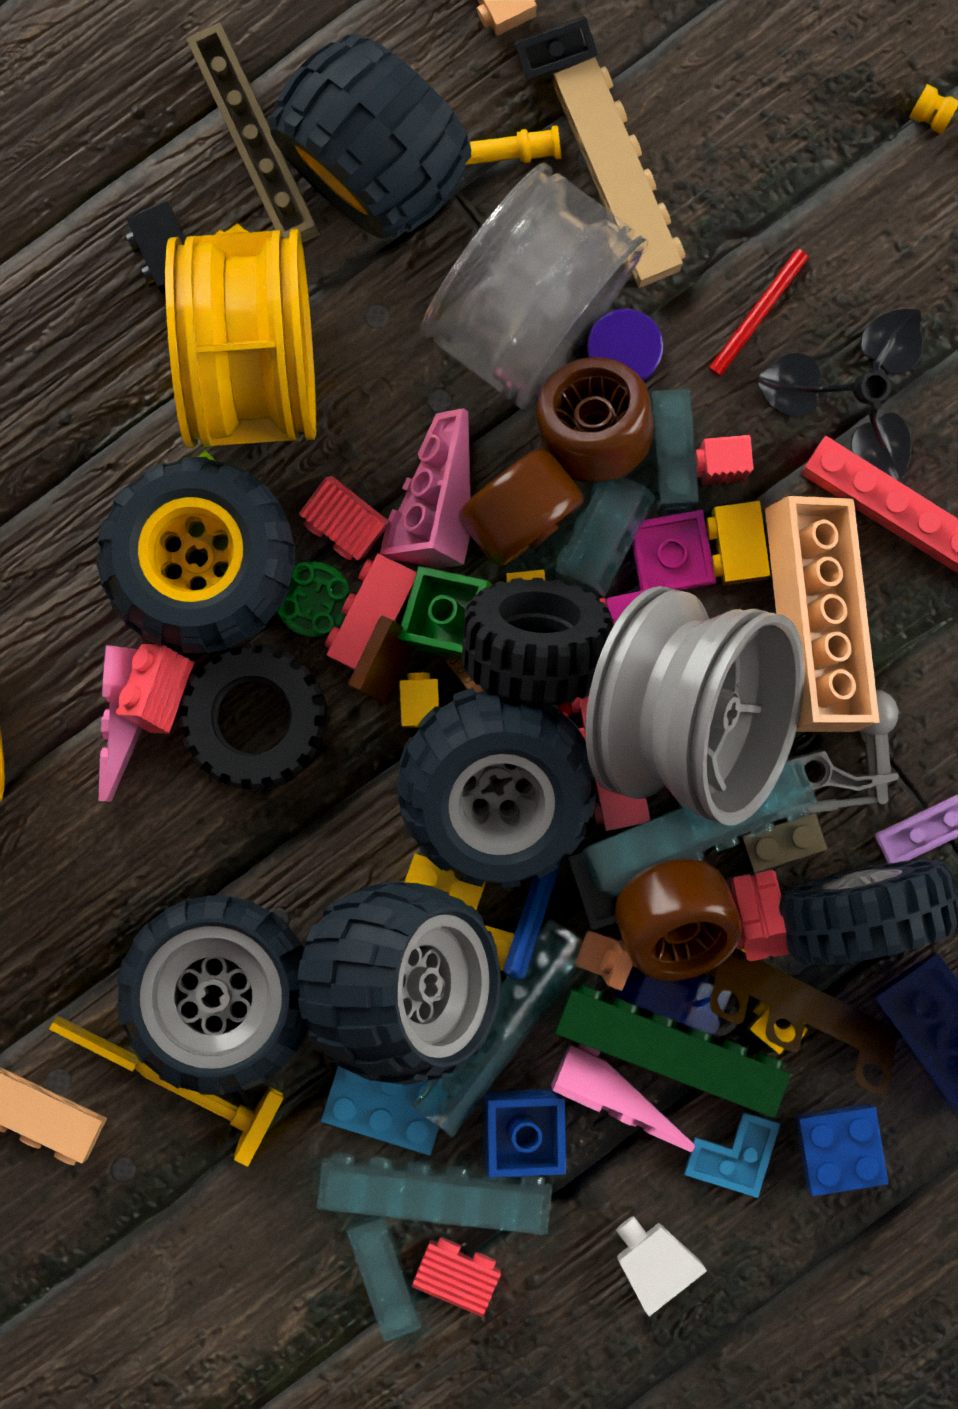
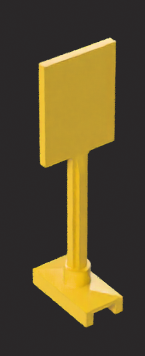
(252, 1123)

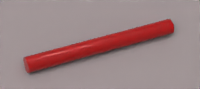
(758, 312)

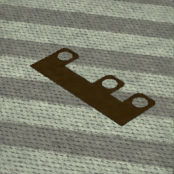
(805, 1004)

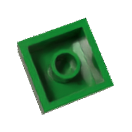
(437, 611)

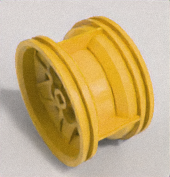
(240, 338)

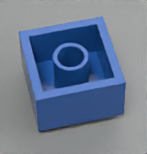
(524, 1133)
(841, 1149)

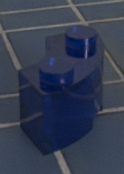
(678, 1000)

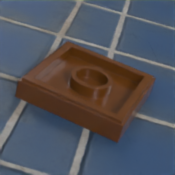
(381, 661)

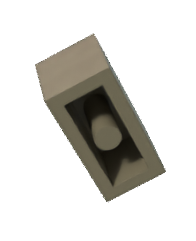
(783, 844)

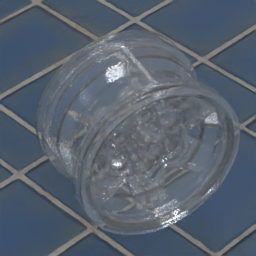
(532, 284)

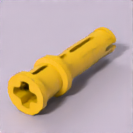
(523, 146)

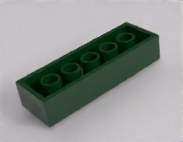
(673, 1052)

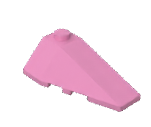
(428, 522)
(118, 731)
(600, 1086)

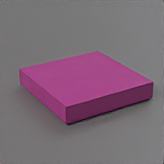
(674, 552)

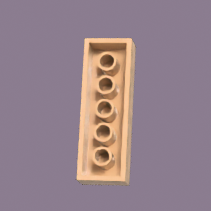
(824, 596)

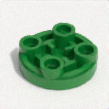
(315, 599)

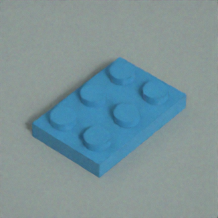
(379, 1111)

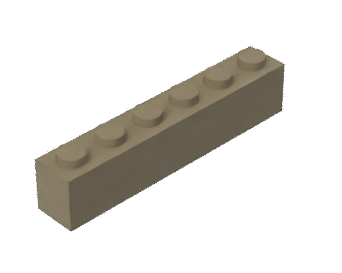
(251, 132)

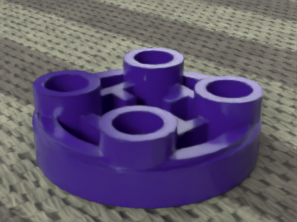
(628, 338)

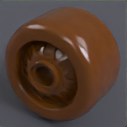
(595, 418)
(521, 506)
(678, 919)

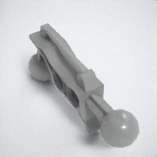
(877, 759)

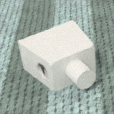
(656, 1264)

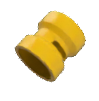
(926, 105)

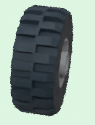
(870, 912)

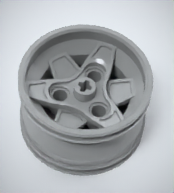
(695, 704)

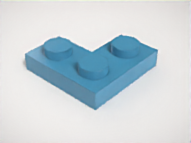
(742, 1165)

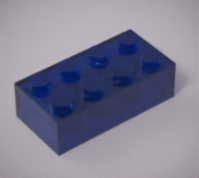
(924, 1016)

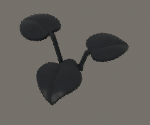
(894, 344)

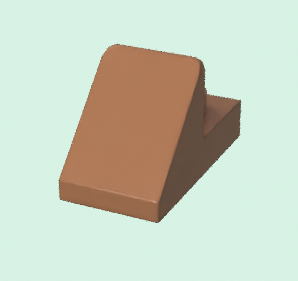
(605, 956)

